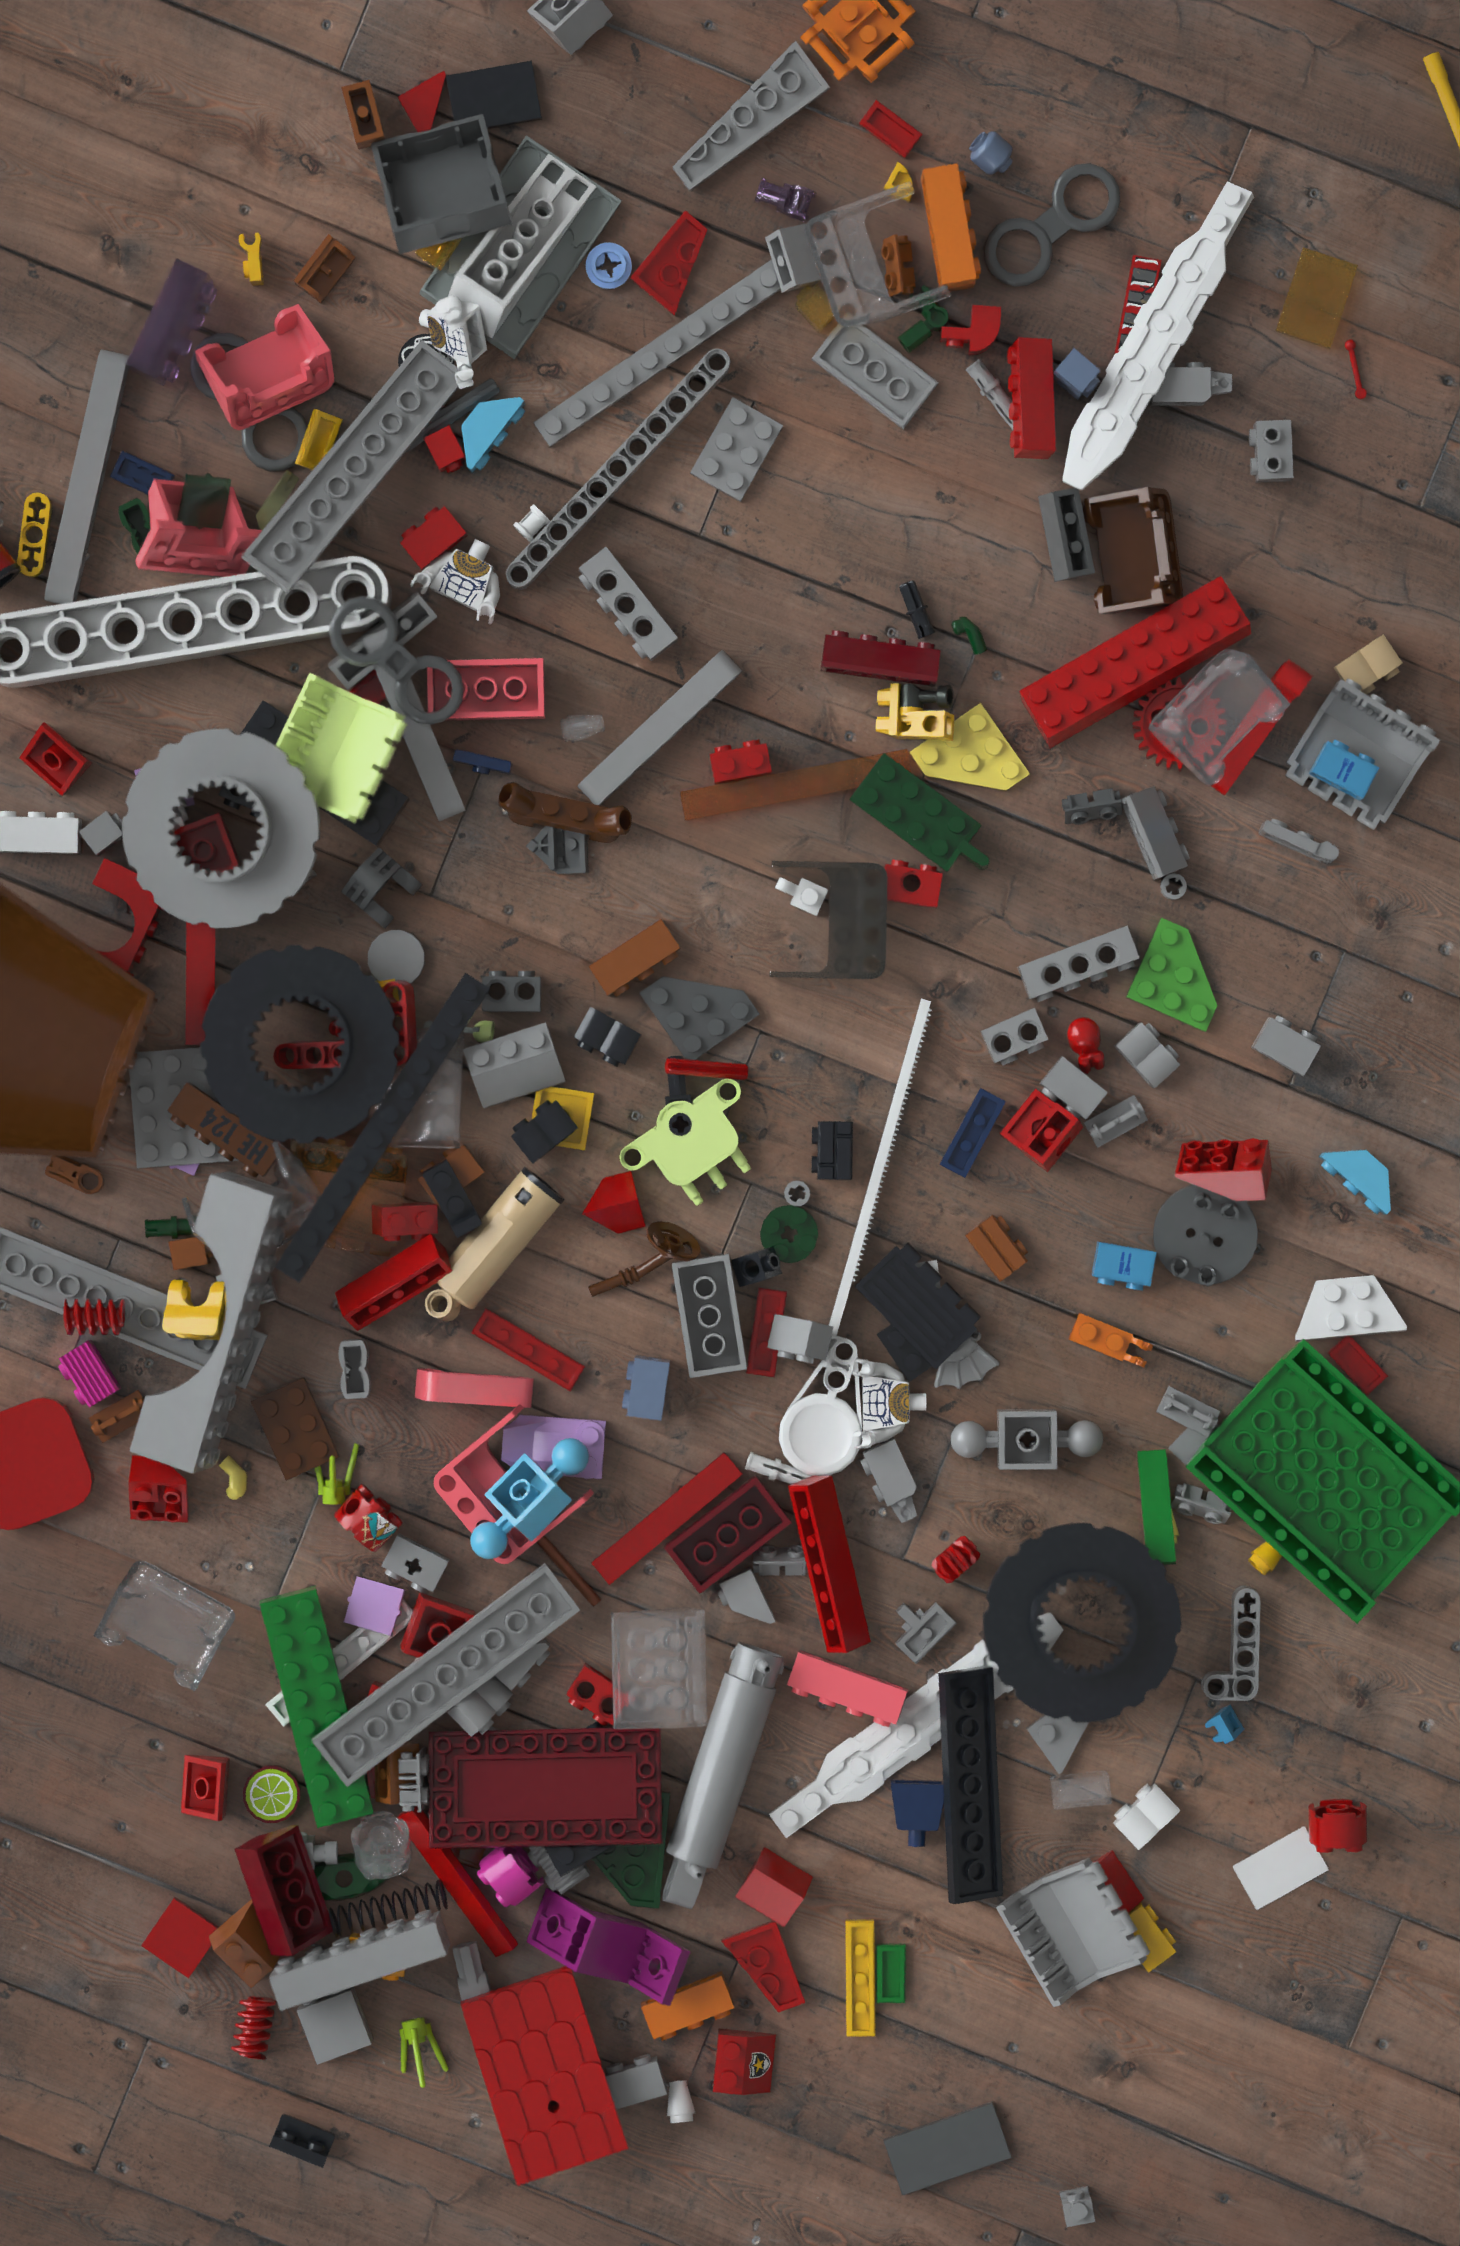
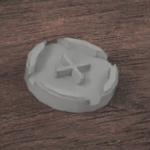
(396, 956)

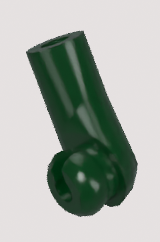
(973, 632)

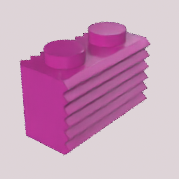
(89, 1374)

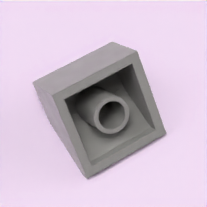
(570, 21)

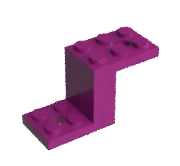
(608, 1946)

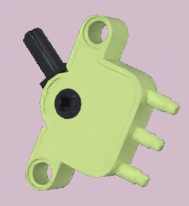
(700, 1146)

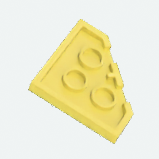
(974, 757)

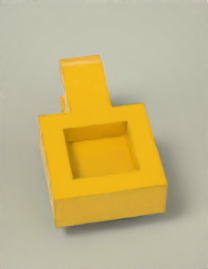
(253, 267)

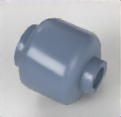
(991, 153)

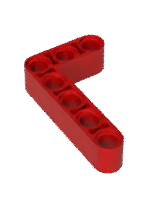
(1290, 681)
(330, 1048)

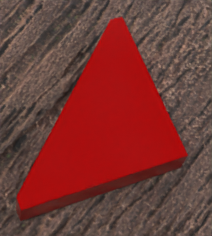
(423, 102)

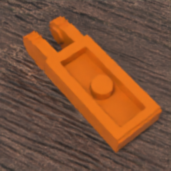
(1107, 1339)

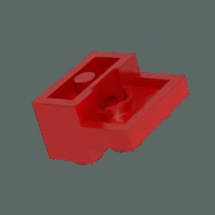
(1042, 1130)

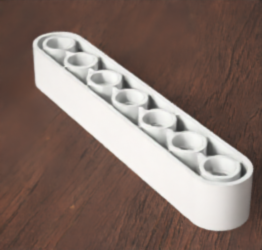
(212, 632)

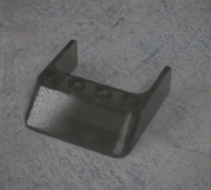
(855, 920)

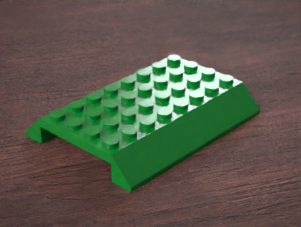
(1327, 1479)

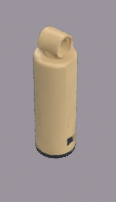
(494, 1244)

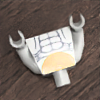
(457, 331)
(464, 579)
(885, 1402)

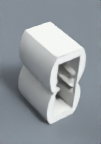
(1145, 1815)

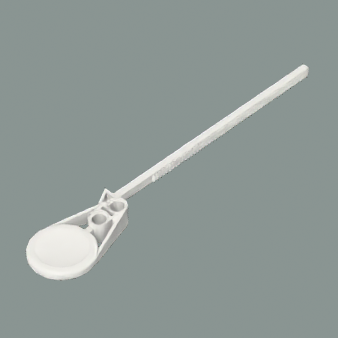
(821, 1427)

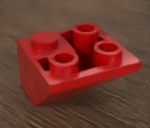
(157, 1492)

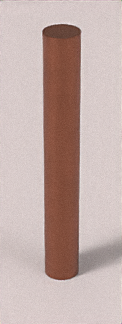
(569, 1571)

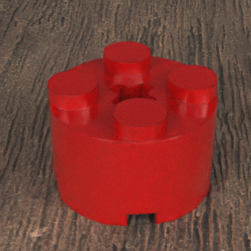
(1338, 1825)

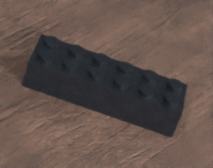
(384, 805)

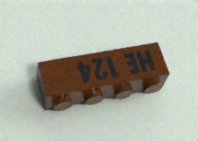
(222, 1128)

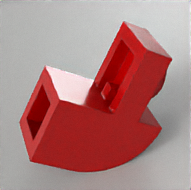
(980, 335)

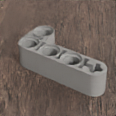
(1239, 1643)

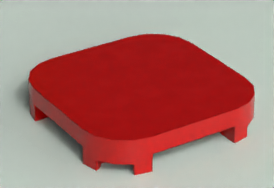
(40, 1463)

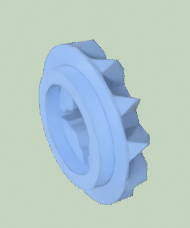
(616, 254)

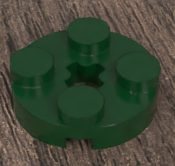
(797, 1219)

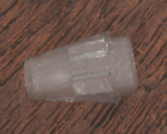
(581, 726)

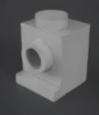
(1077, 2206)

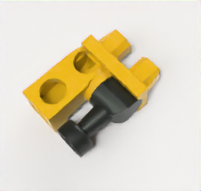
(908, 716)

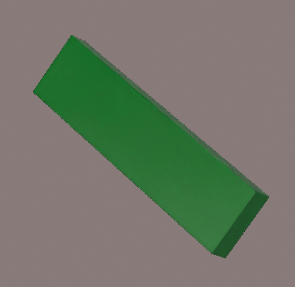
(1156, 1505)

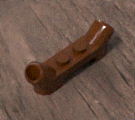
(531, 807)

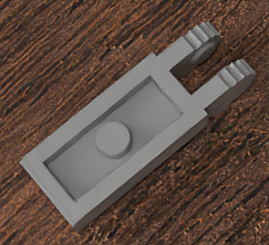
(1299, 842)

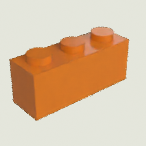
(689, 2007)

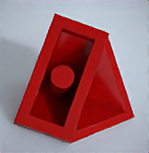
(616, 1204)

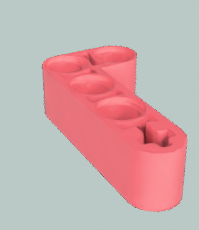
(473, 1388)

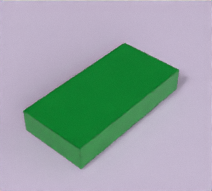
(891, 1973)

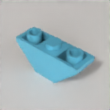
(487, 428)
(1362, 1175)

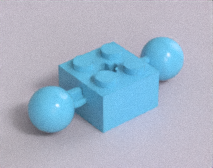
(528, 1497)

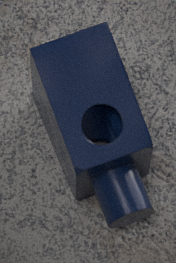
(917, 1807)

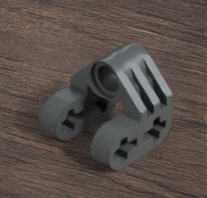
(371, 878)

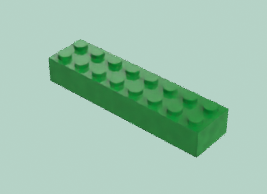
(312, 1699)

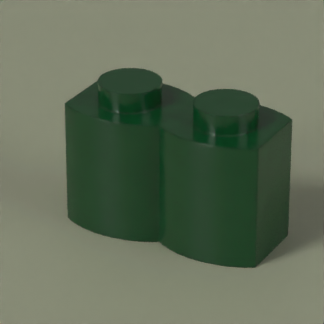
(136, 519)

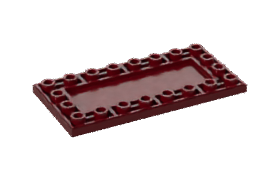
(545, 1788)

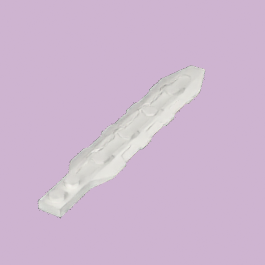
(1153, 342)
(879, 1751)

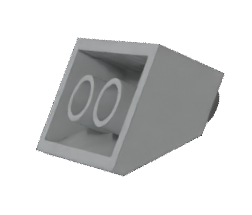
(1155, 832)
(514, 1065)

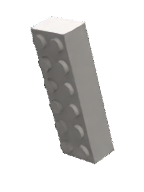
(359, 1960)

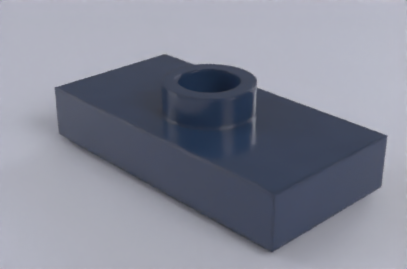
(137, 472)
(482, 763)

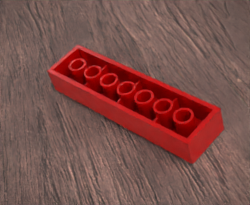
(1135, 662)

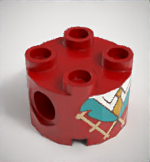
(368, 1518)

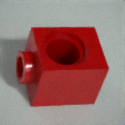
(445, 450)

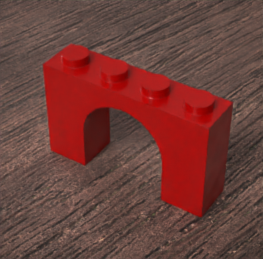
(124, 884)

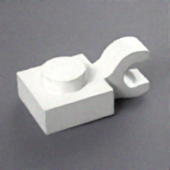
(805, 895)

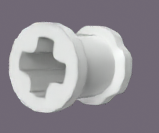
(531, 523)

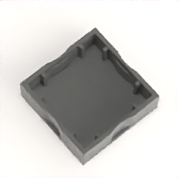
(441, 184)

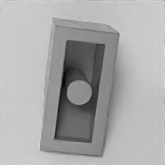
(745, 1596)

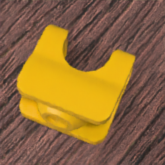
(197, 1322)

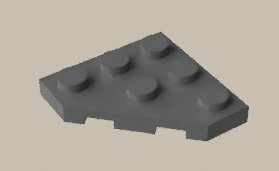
(697, 1013)

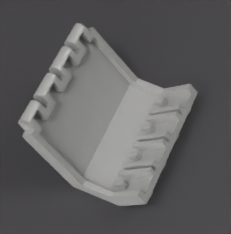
(1367, 729)
(1072, 1929)

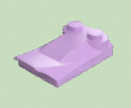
(540, 1434)

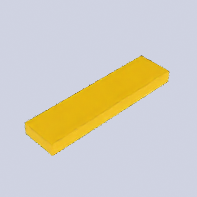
(860, 1977)

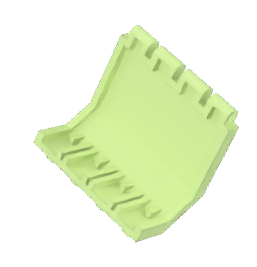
(340, 745)

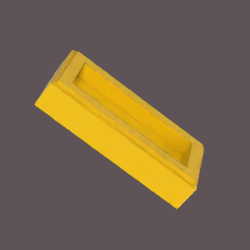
(318, 439)

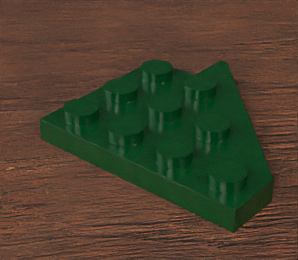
(637, 1868)

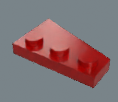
(670, 262)
(767, 1962)

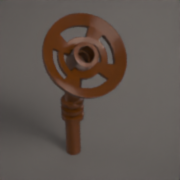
(670, 1248)

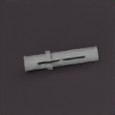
(991, 389)

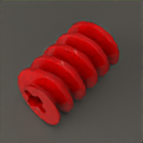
(94, 1317)
(253, 2027)

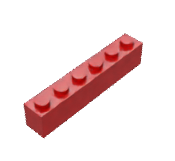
(829, 1564)

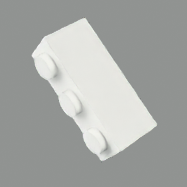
(40, 833)

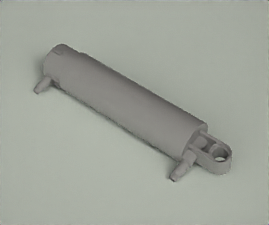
(721, 1770)

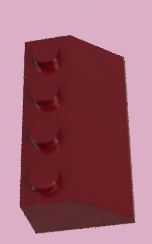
(879, 659)
(284, 1890)

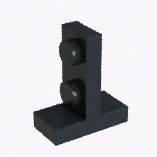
(452, 1198)

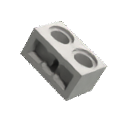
(1012, 1030)

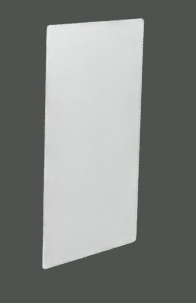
(1280, 1868)

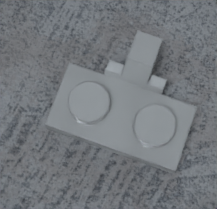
(922, 1630)

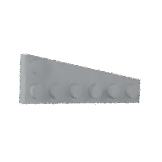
(771, 100)

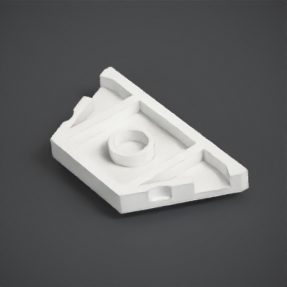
(1348, 1309)

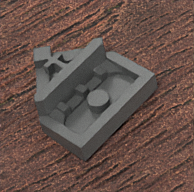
(561, 850)

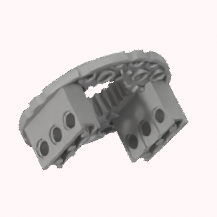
(288, 832)

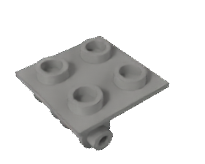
(416, 1765)

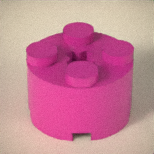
(509, 1874)

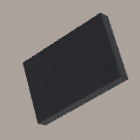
(500, 93)

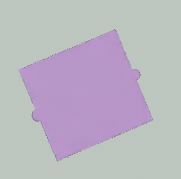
(374, 1606)

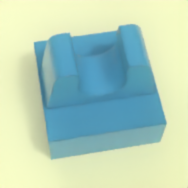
(1226, 1724)

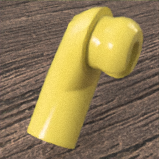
(237, 1478)

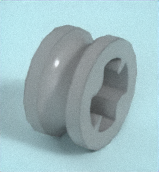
(1165, 882)
(794, 1184)

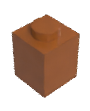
(189, 1253)

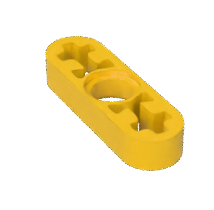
(43, 514)

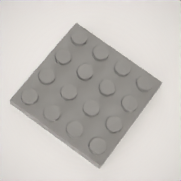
(154, 1086)

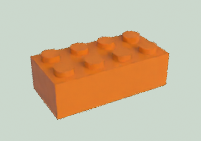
(948, 227)

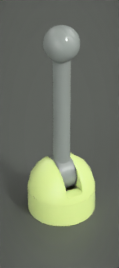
(482, 1031)

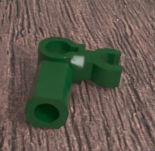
(935, 318)

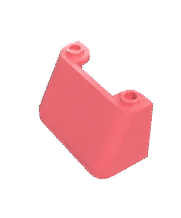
(269, 371)

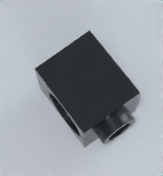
(756, 1266)

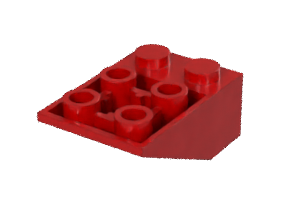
(1227, 1167)

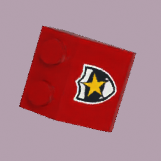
(743, 2062)

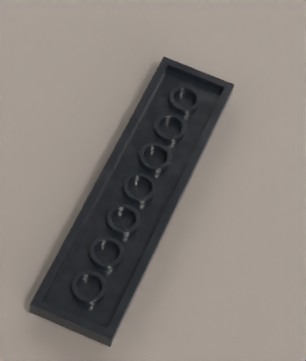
(970, 1784)

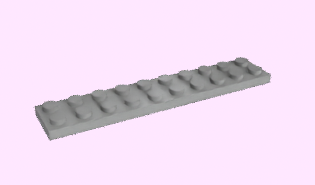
(353, 467)
(51, 1276)
(445, 1674)

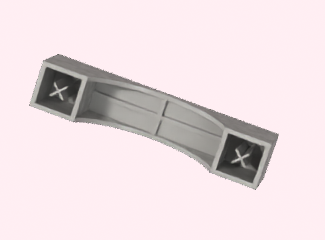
(242, 1228)

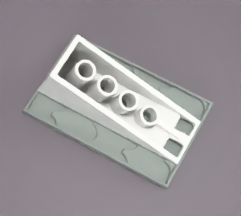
(525, 265)

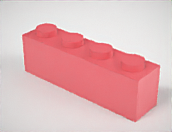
(847, 1687)

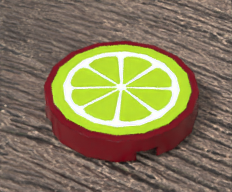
(271, 1794)

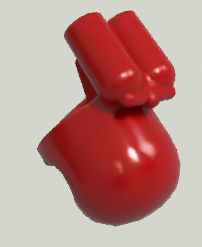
(1085, 1040)

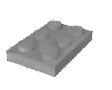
(736, 449)

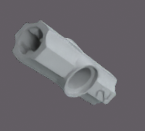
(472, 1977)

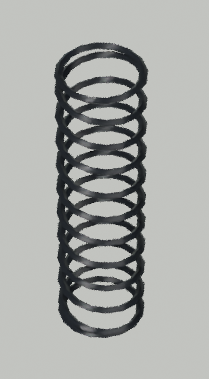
(337, 1928)

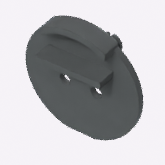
(1210, 1216)

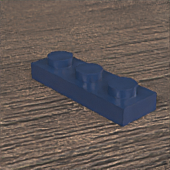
(972, 1132)

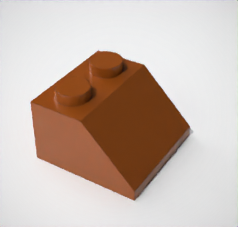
(244, 1946)

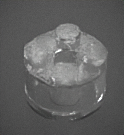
(381, 1846)

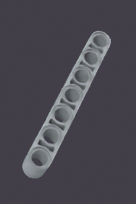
(659, 728)
(420, 743)

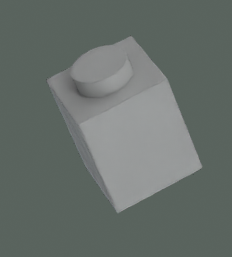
(103, 832)

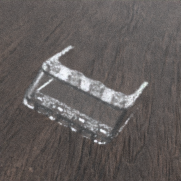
(851, 267)

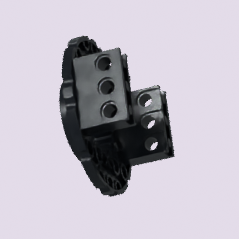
(368, 1047)
(1013, 1621)

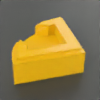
(899, 176)

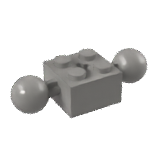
(971, 1439)

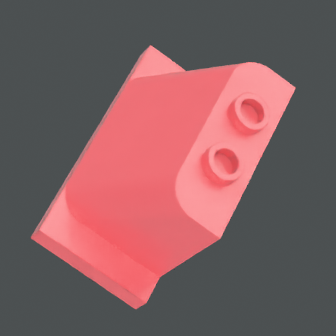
(189, 549)

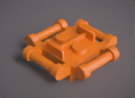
(858, 32)

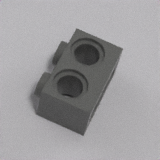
(511, 1001)

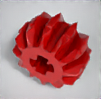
(956, 1559)

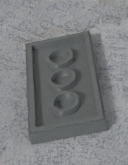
(947, 2148)

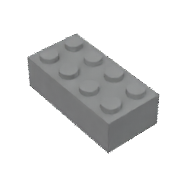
(709, 1315)

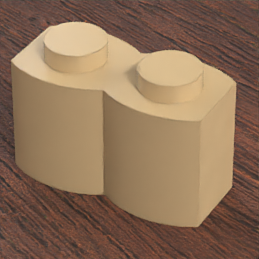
(1370, 664)

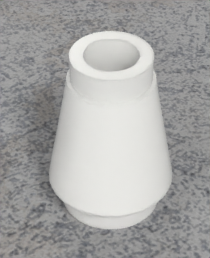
(679, 2102)

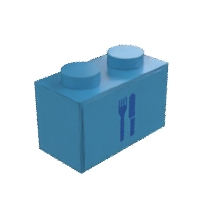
(1344, 770)
(1123, 1264)

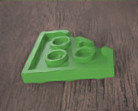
(1174, 978)

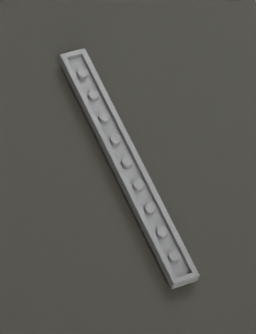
(658, 354)

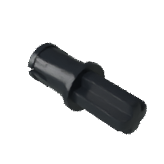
(916, 609)

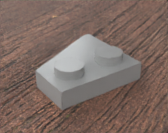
(1057, 1738)

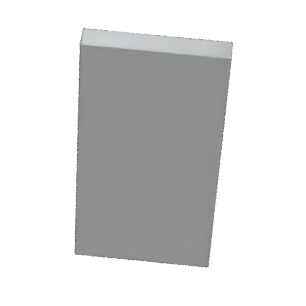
(875, 372)

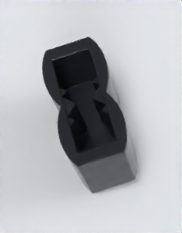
(607, 1036)
(543, 1131)

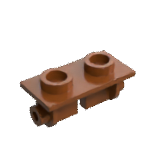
(895, 252)
(117, 1416)

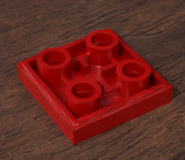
(180, 1937)

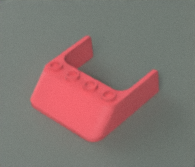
(471, 1476)

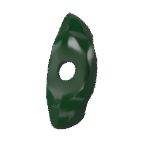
(333, 1891)

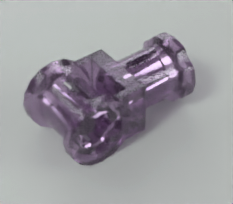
(786, 198)

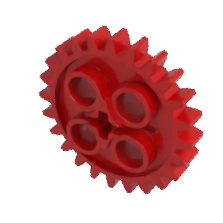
(1154, 706)

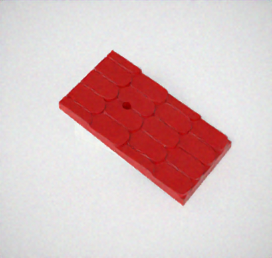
(543, 2075)

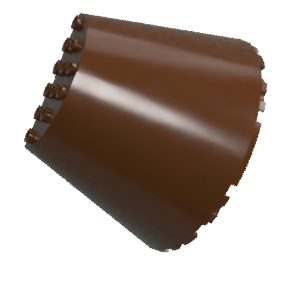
(63, 1035)

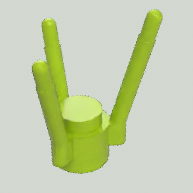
(333, 1489)
(415, 2032)

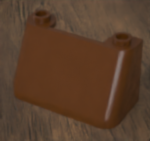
(1135, 549)

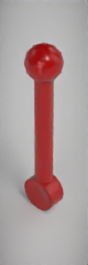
(1360, 392)

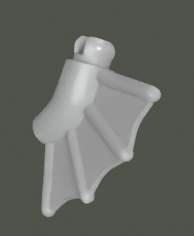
(965, 1364)

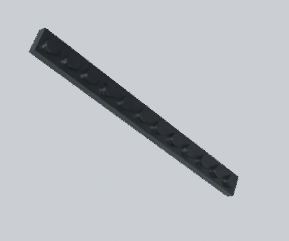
(382, 1127)

